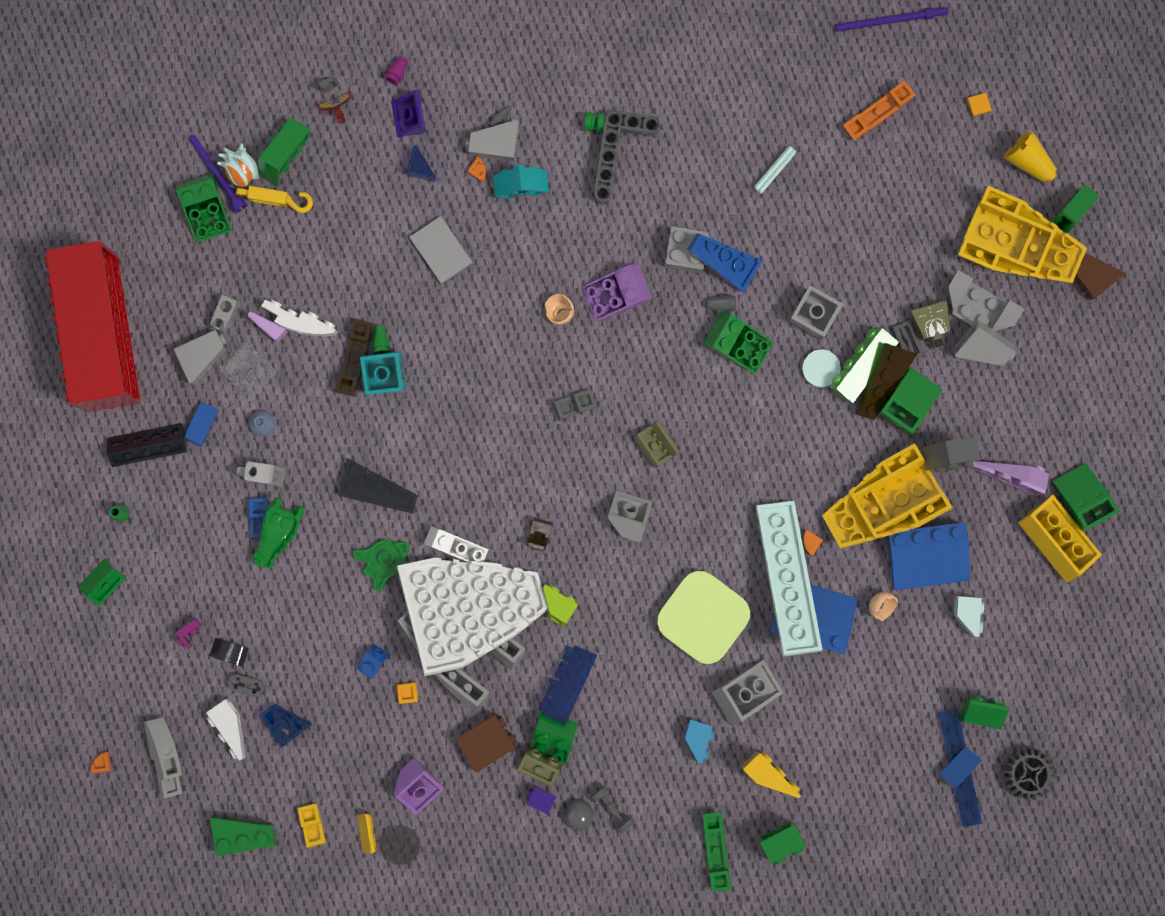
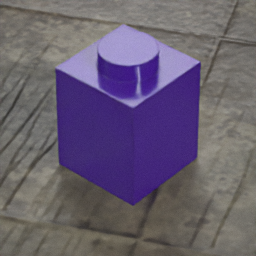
(540, 799)

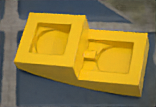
(312, 825)

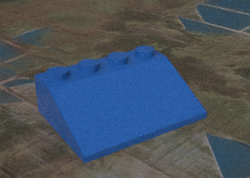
(929, 556)
(834, 618)

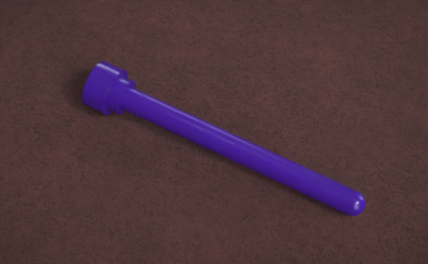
(236, 201)

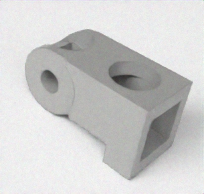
(224, 313)

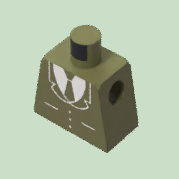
(932, 322)

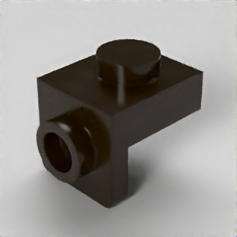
(539, 534)

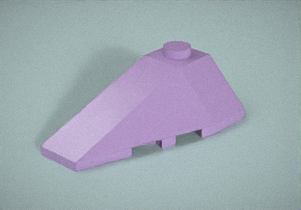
(1026, 478)

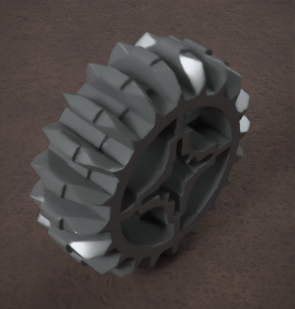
(1044, 765)

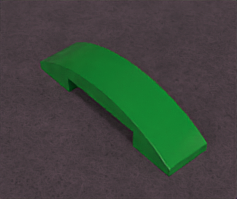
(716, 851)

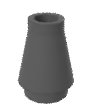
(723, 303)

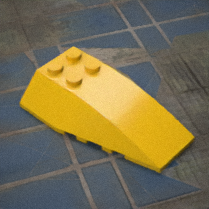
(1019, 240)
(888, 501)

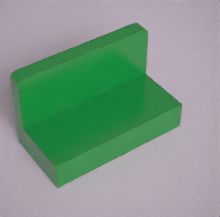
(101, 582)

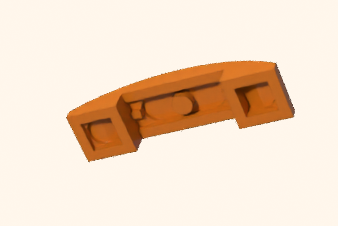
(879, 111)

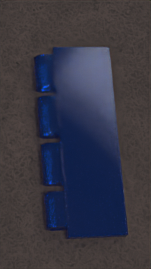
(572, 680)

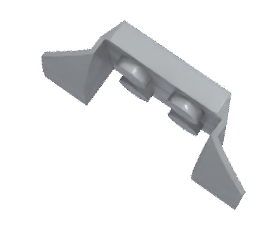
(974, 303)

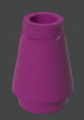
(396, 71)

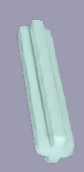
(775, 169)

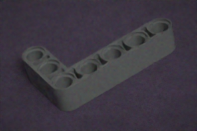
(612, 148)

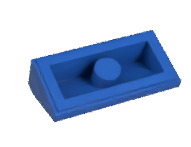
(960, 767)

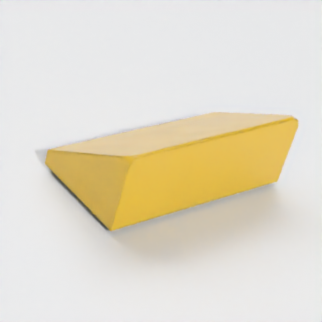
(366, 833)

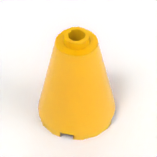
(1031, 157)

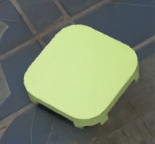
(703, 617)

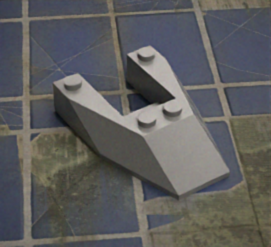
(458, 682)

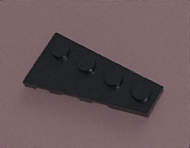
(369, 487)

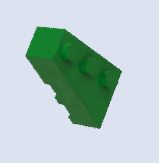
(282, 150)
(238, 835)

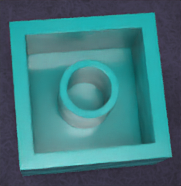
(383, 372)

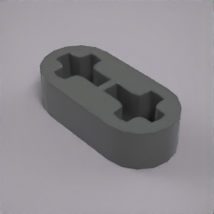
(245, 690)

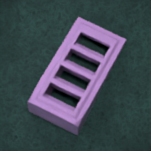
(272, 329)

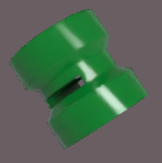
(590, 122)

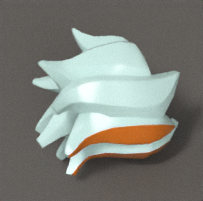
(239, 166)

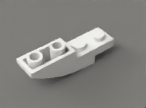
(305, 324)

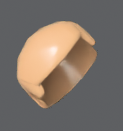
(556, 303)
(890, 603)

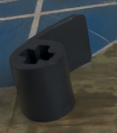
(229, 652)

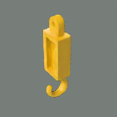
(274, 197)

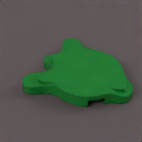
(382, 560)

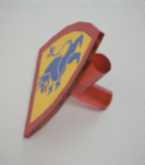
(335, 104)

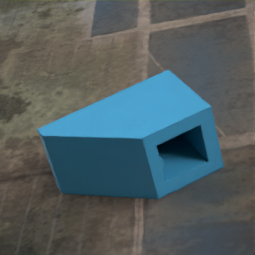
(697, 738)

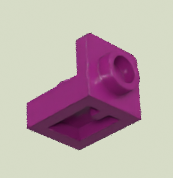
(190, 629)

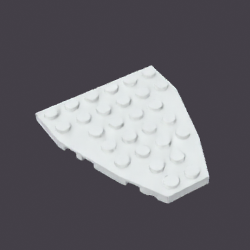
(466, 608)

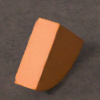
(478, 169)
(811, 542)
(101, 763)

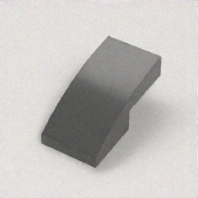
(574, 404)

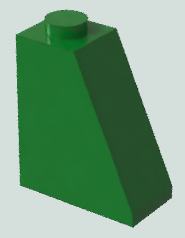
(1075, 209)

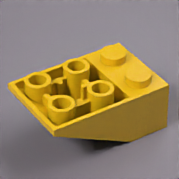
(764, 774)

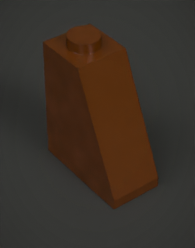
(1096, 276)

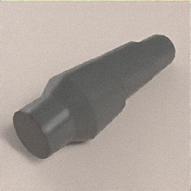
(499, 117)

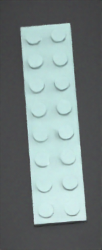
(788, 578)

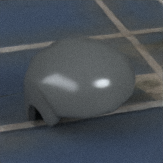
(578, 815)

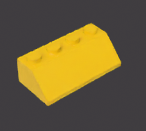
(1060, 539)

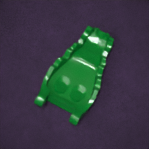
(277, 530)

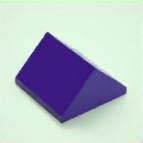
(408, 114)

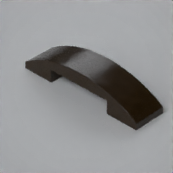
(351, 367)

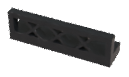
(146, 448)

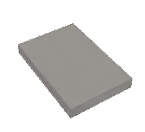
(441, 250)

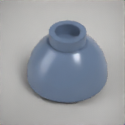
(262, 423)

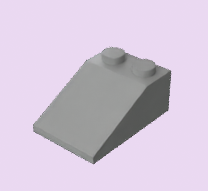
(747, 692)

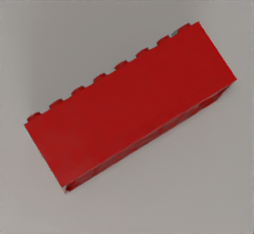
(92, 327)

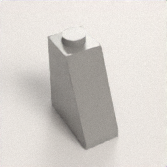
(495, 142)
(985, 346)
(200, 354)

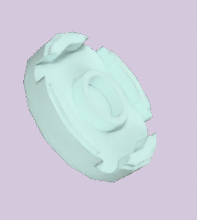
(820, 368)

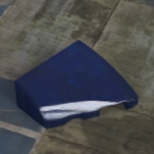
(277, 718)

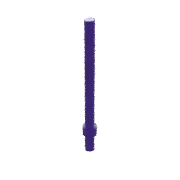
(928, 13)

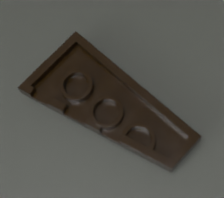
(886, 375)

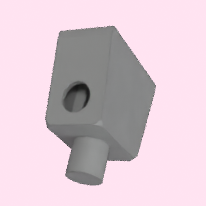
(262, 473)

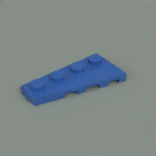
(726, 261)

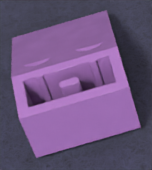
(617, 292)

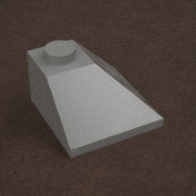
(629, 515)

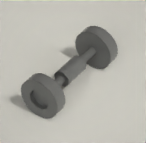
(613, 810)

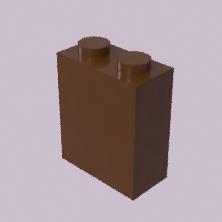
(486, 742)

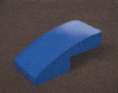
(200, 424)
(256, 512)

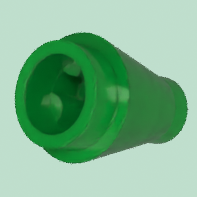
(380, 340)
(123, 513)

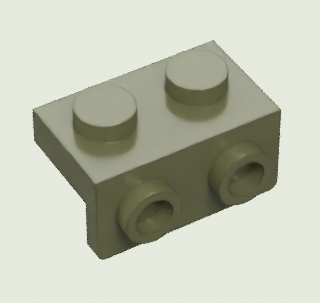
(657, 444)
(540, 767)

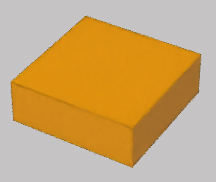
(979, 104)
(407, 693)

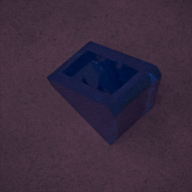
(419, 167)

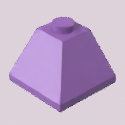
(416, 786)

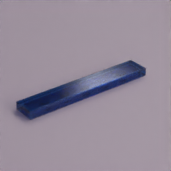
(965, 791)

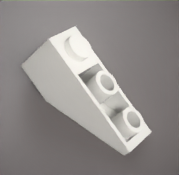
(455, 545)
(228, 723)

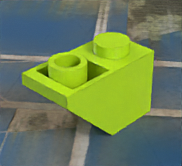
(559, 606)

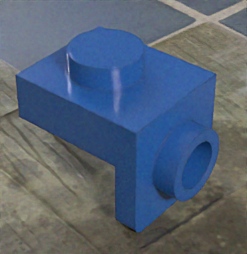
(372, 661)

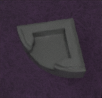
(328, 84)

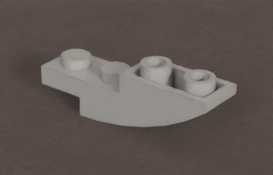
(165, 756)

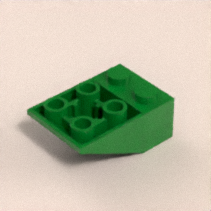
(203, 207)
(738, 342)
(910, 402)
(1085, 497)

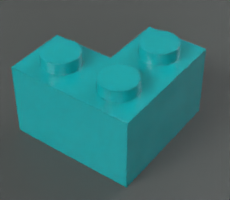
(520, 181)

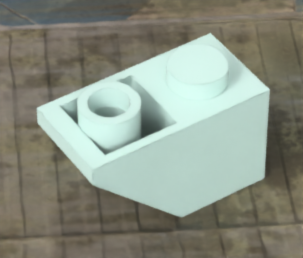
(968, 613)

